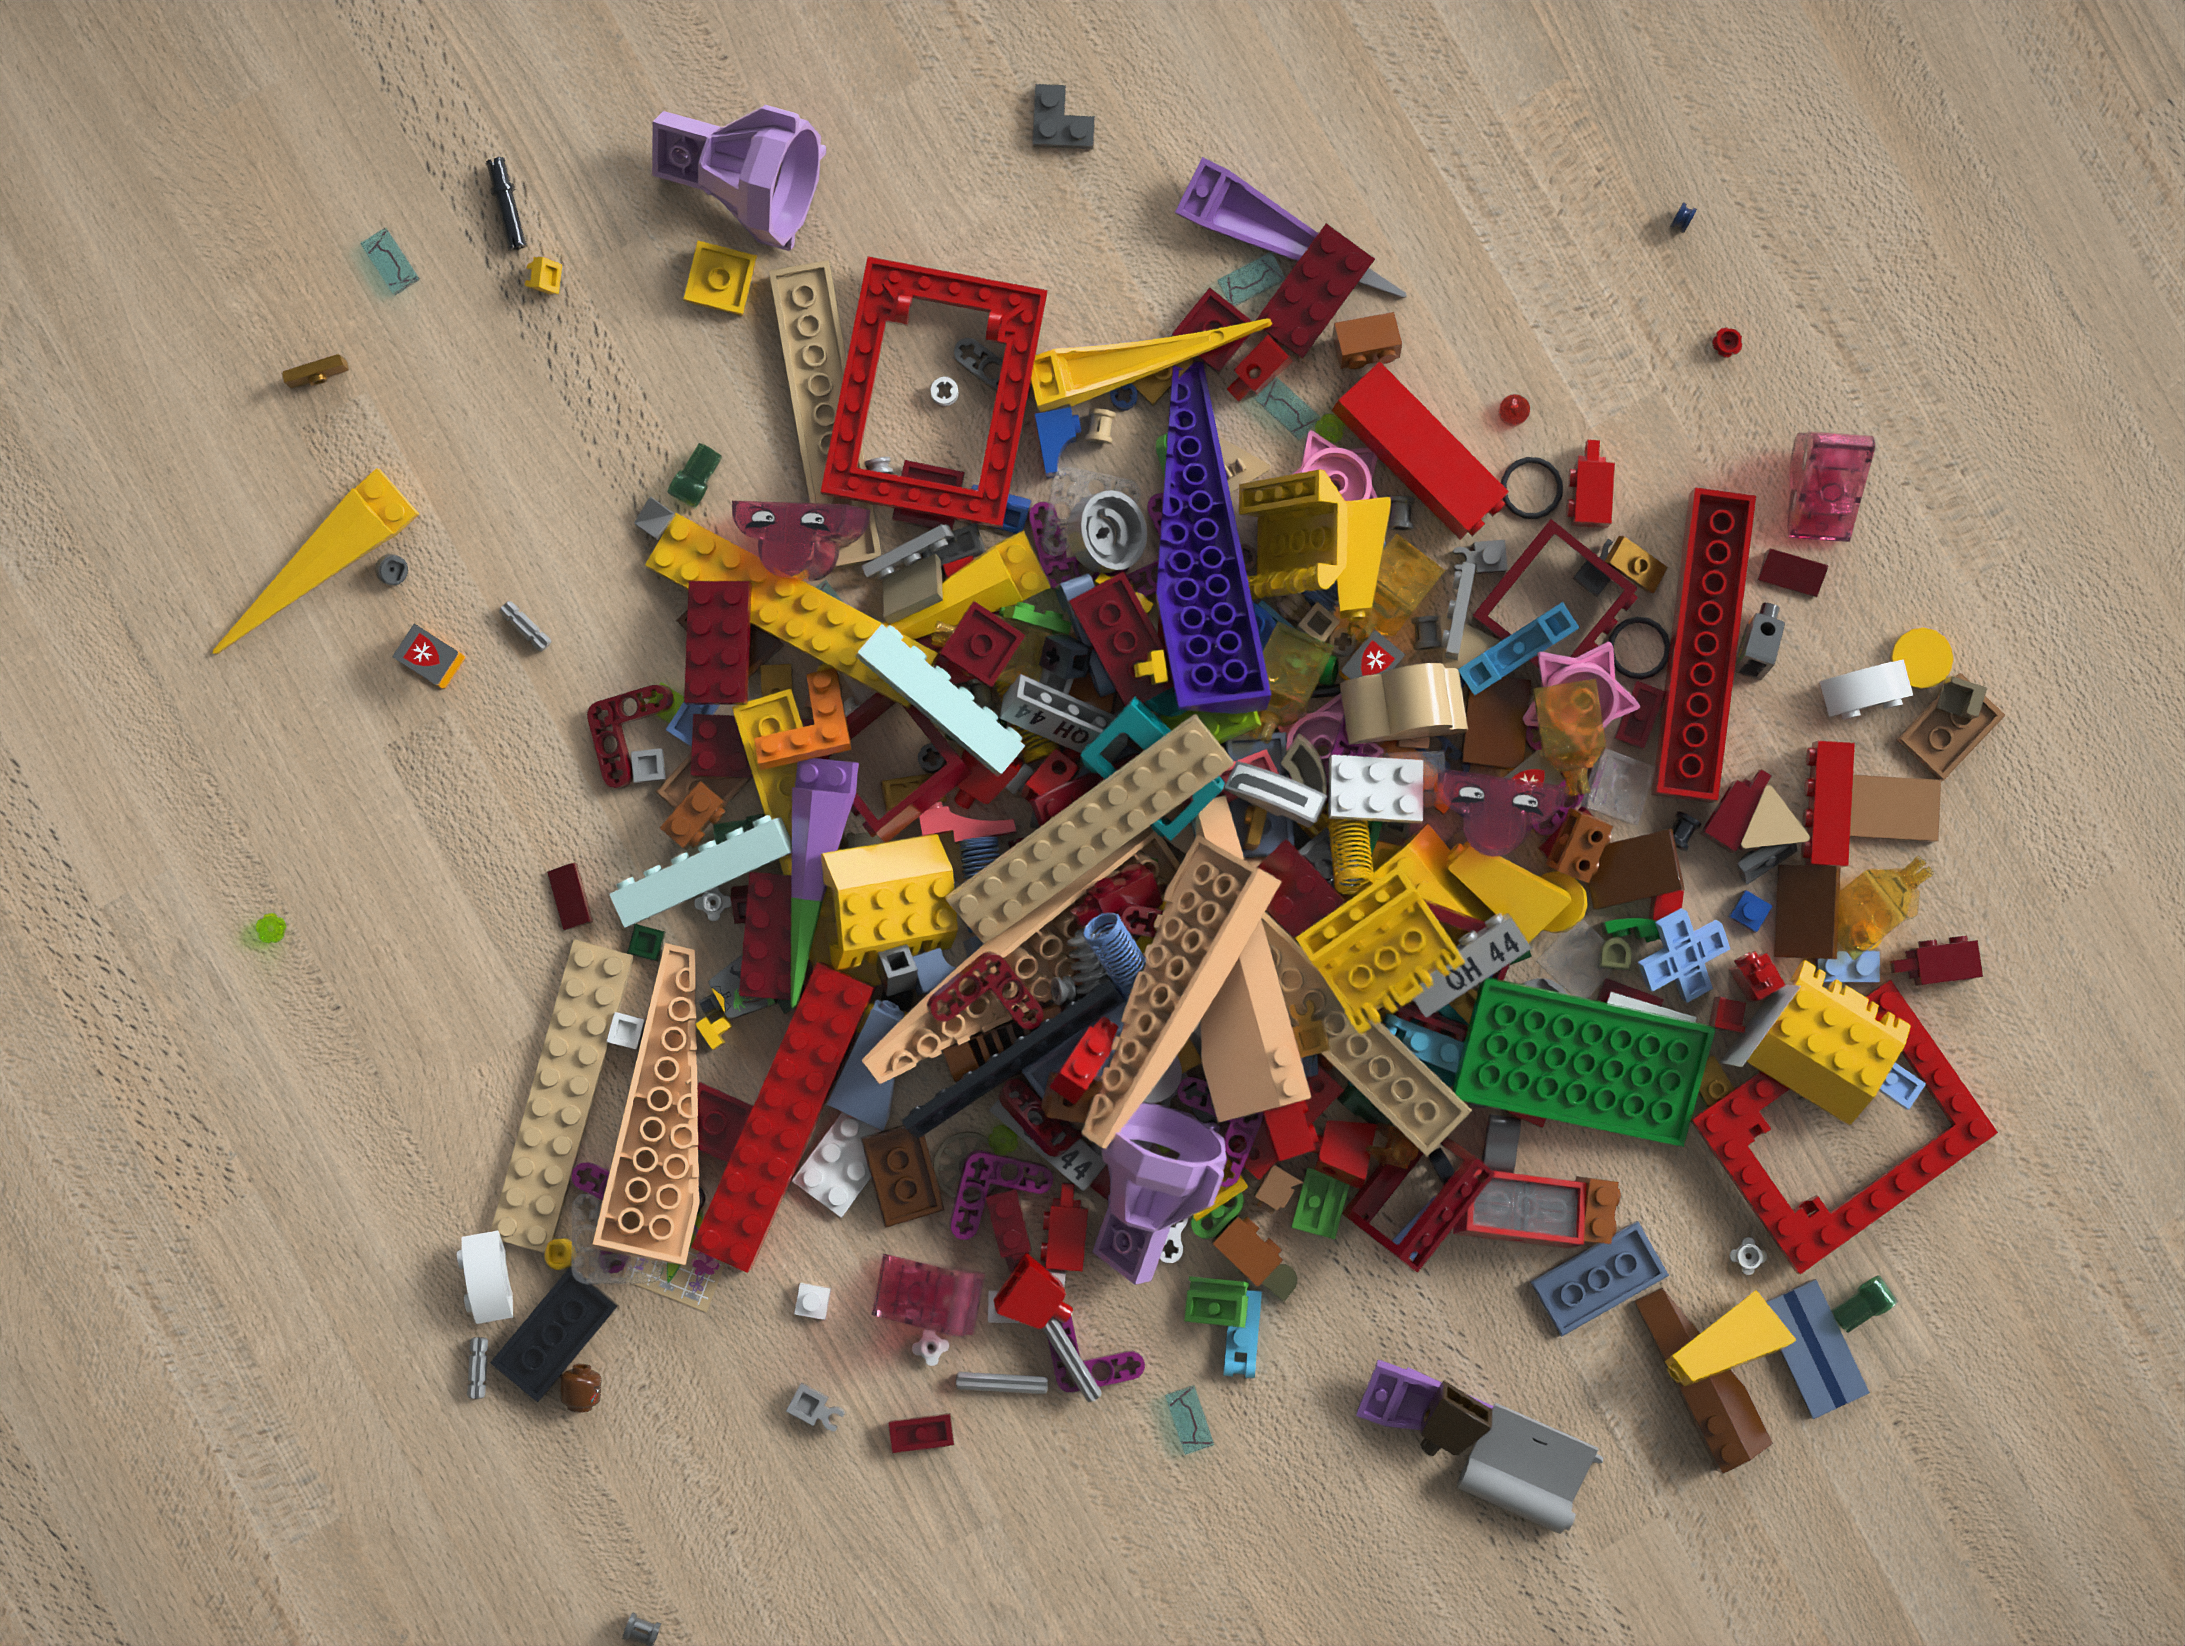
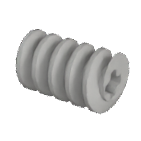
(1091, 968)

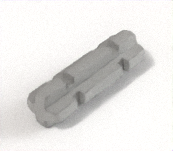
(525, 626)
(477, 1367)

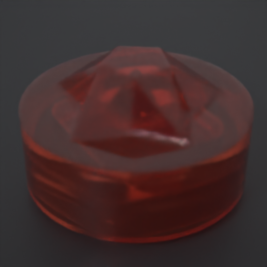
(1514, 410)

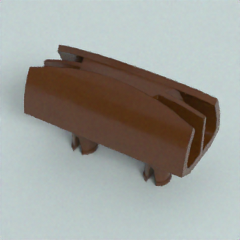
(983, 1045)

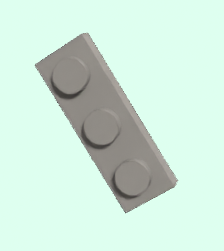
(908, 552)
(1458, 610)

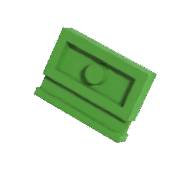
(1025, 613)
(1320, 1204)
(1217, 1302)

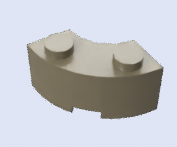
(1305, 766)

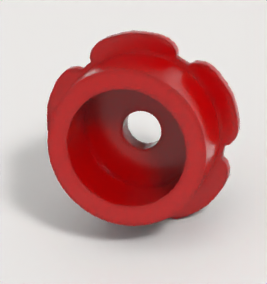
(1727, 334)

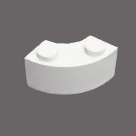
(1866, 688)
(486, 1277)

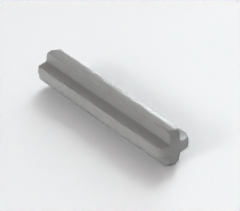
(1072, 1360)
(1001, 1382)

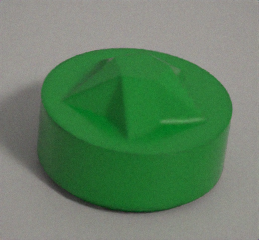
(1330, 672)

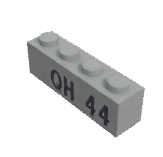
(1058, 716)
(1483, 954)
(1078, 1164)

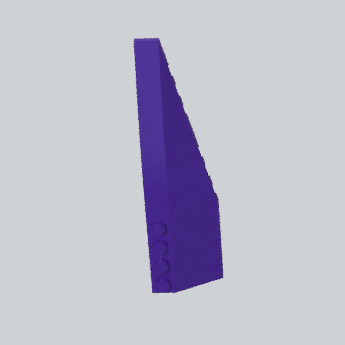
(1201, 566)

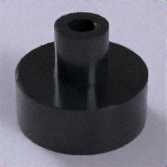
(902, 1000)

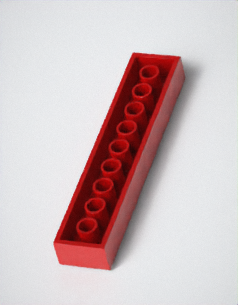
(1703, 645)
(783, 1117)

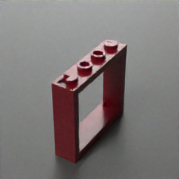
(1607, 621)
(924, 795)
(1437, 1021)
(1437, 1218)

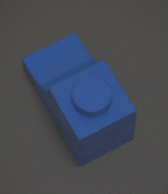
(1055, 433)

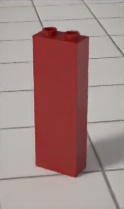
(1420, 451)

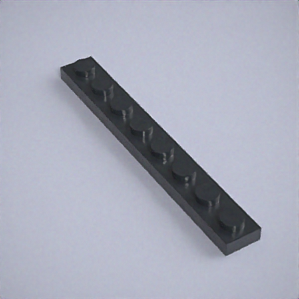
(1012, 1060)

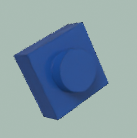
(1750, 911)

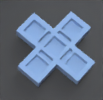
(1684, 955)

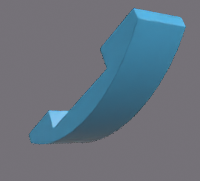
(1518, 648)

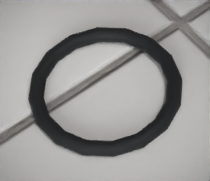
(1552, 469)
(1662, 632)

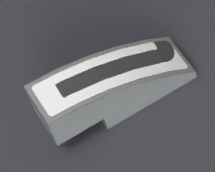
(1275, 793)

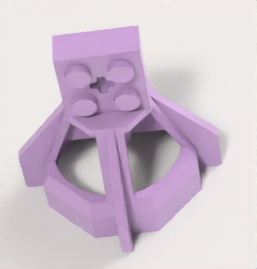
(745, 169)
(1155, 1191)

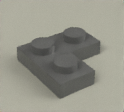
(1055, 128)

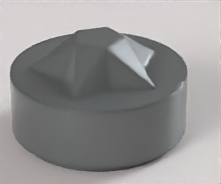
(391, 569)

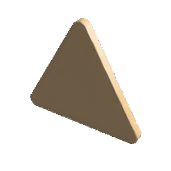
(1240, 465)
(1472, 644)
(1773, 823)

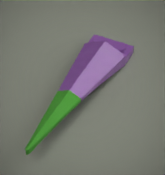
(819, 815)

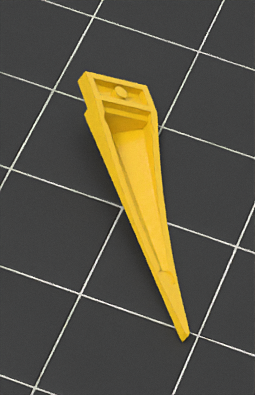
(1086, 372)
(358, 525)
(994, 580)

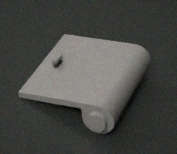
(1526, 1474)

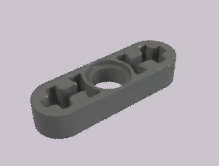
(969, 363)

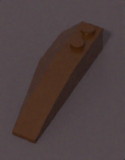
(1716, 1404)

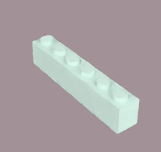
(940, 700)
(701, 872)

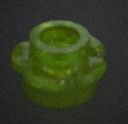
(1333, 421)
(279, 928)
(995, 1143)

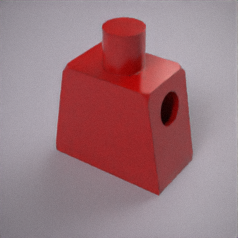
(1271, 361)
(1045, 779)
(982, 782)
(1343, 1152)
(1032, 1295)

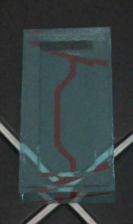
(390, 261)
(1251, 279)
(1287, 408)
(1189, 1419)

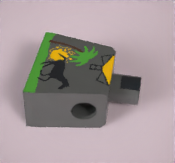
(1760, 643)
(726, 994)

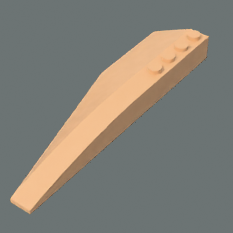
(1031, 947)

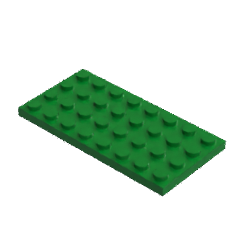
(1582, 1061)

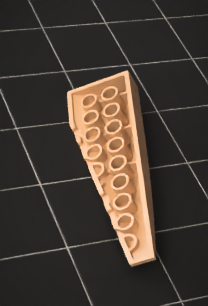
(1197, 941)
(1247, 1029)
(655, 1165)

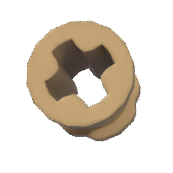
(1100, 426)

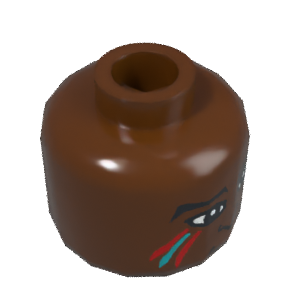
(580, 1388)

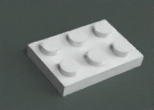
(1375, 789)
(838, 1165)

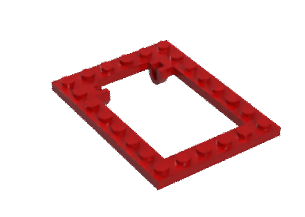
(886, 297)
(1804, 1239)

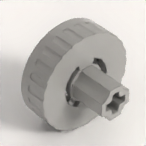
(1094, 536)

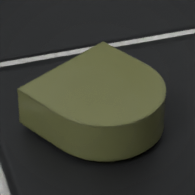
(1615, 954)
(1281, 1281)

